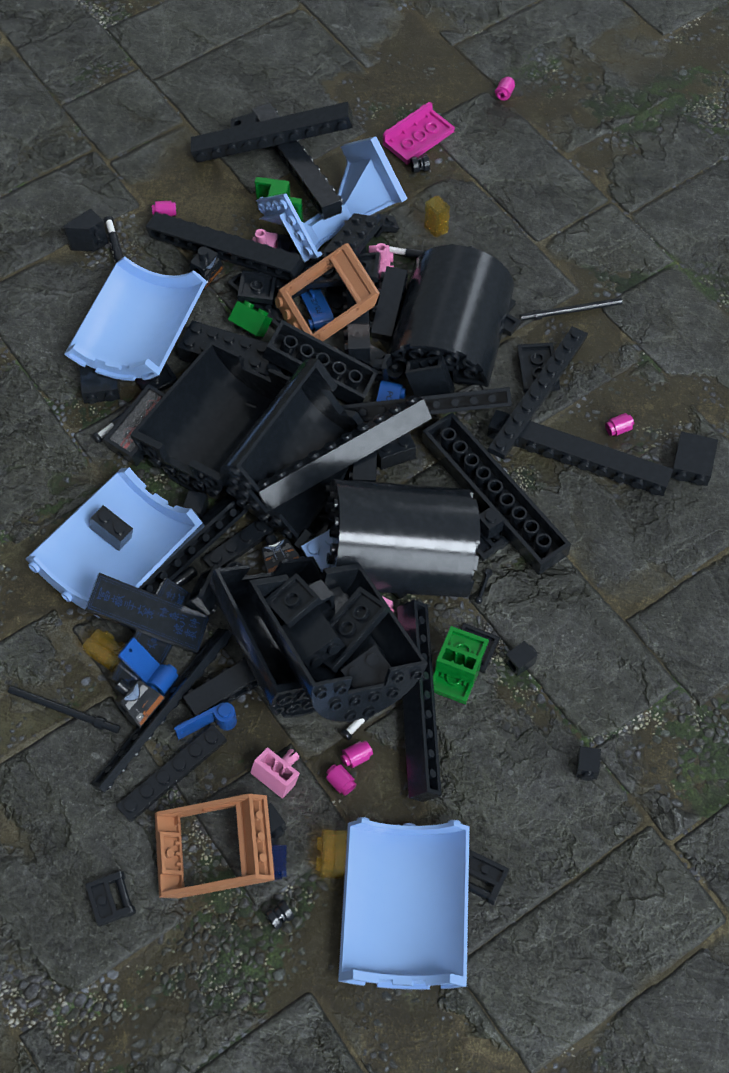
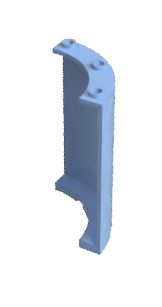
(135, 321)
(77, 554)
(405, 905)

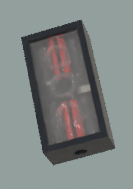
(119, 438)

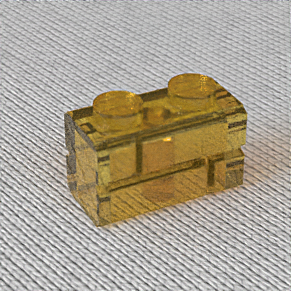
(437, 216)
(103, 649)
(333, 854)

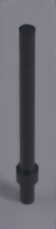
(538, 314)
(98, 722)

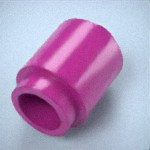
(505, 88)
(164, 207)
(619, 424)
(356, 754)
(340, 779)

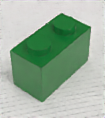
(250, 319)

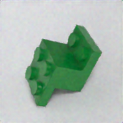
(270, 187)
(458, 664)

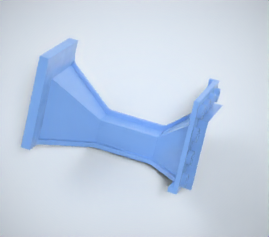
(364, 189)

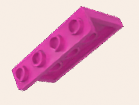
(417, 133)

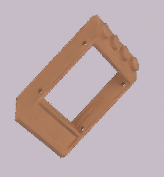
(354, 278)
(253, 844)

